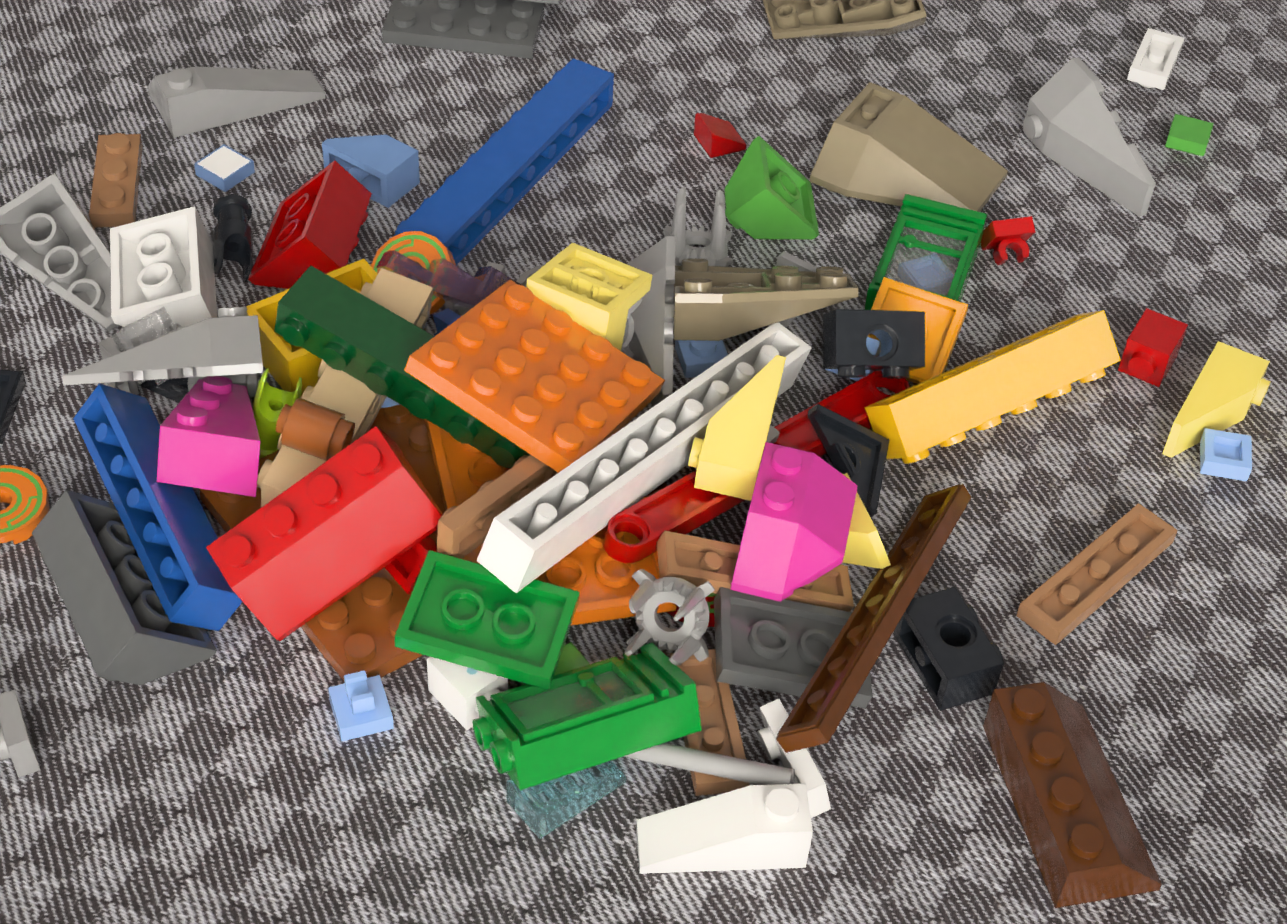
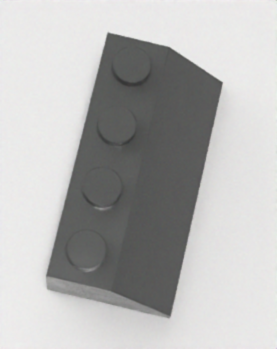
(112, 594)

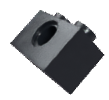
(900, 339)
(949, 649)

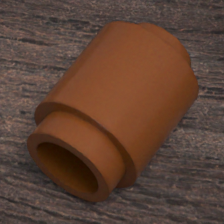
(314, 429)

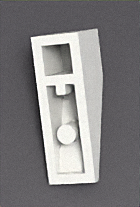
(729, 832)

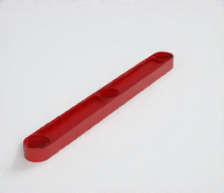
(684, 508)

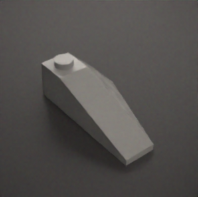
(217, 96)
(1080, 134)
(59, 247)
(655, 315)
(200, 350)

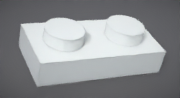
(1155, 59)
(805, 769)

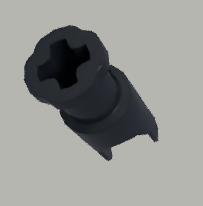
(232, 233)

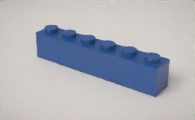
(159, 517)

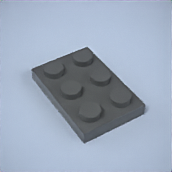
(775, 643)

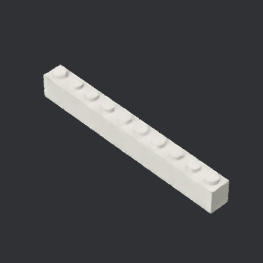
(627, 465)

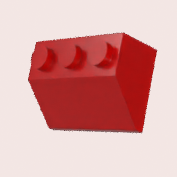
(313, 229)

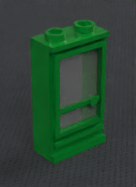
(930, 248)
(587, 717)

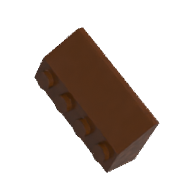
(1066, 797)

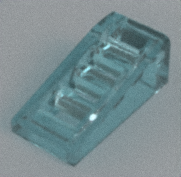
(547, 816)

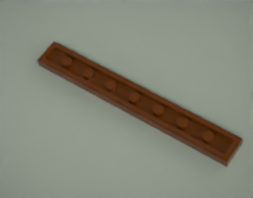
(872, 622)

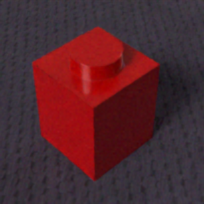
(1152, 347)

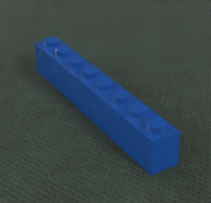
(514, 158)

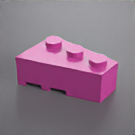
(211, 439)

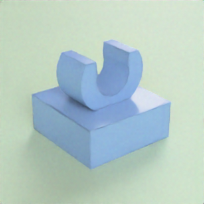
(360, 706)

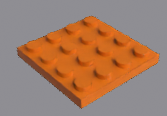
(535, 376)

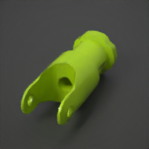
(266, 410)

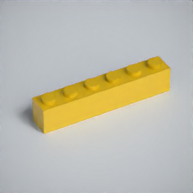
(993, 385)

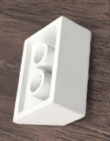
(163, 265)

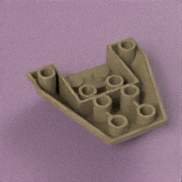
(842, 17)
(897, 148)
(729, 301)

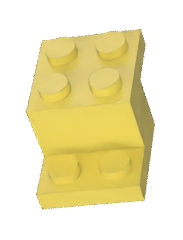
(591, 290)

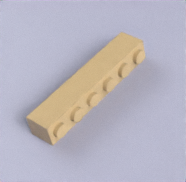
(343, 392)

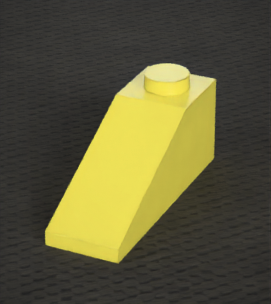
(1219, 396)
(737, 436)

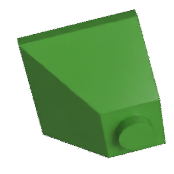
(770, 197)

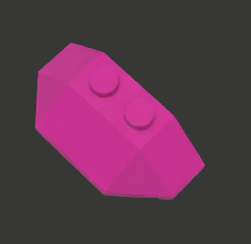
(793, 523)

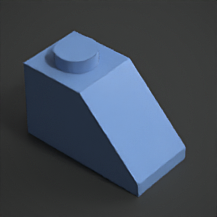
(378, 163)

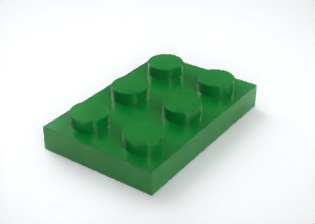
(480, 623)

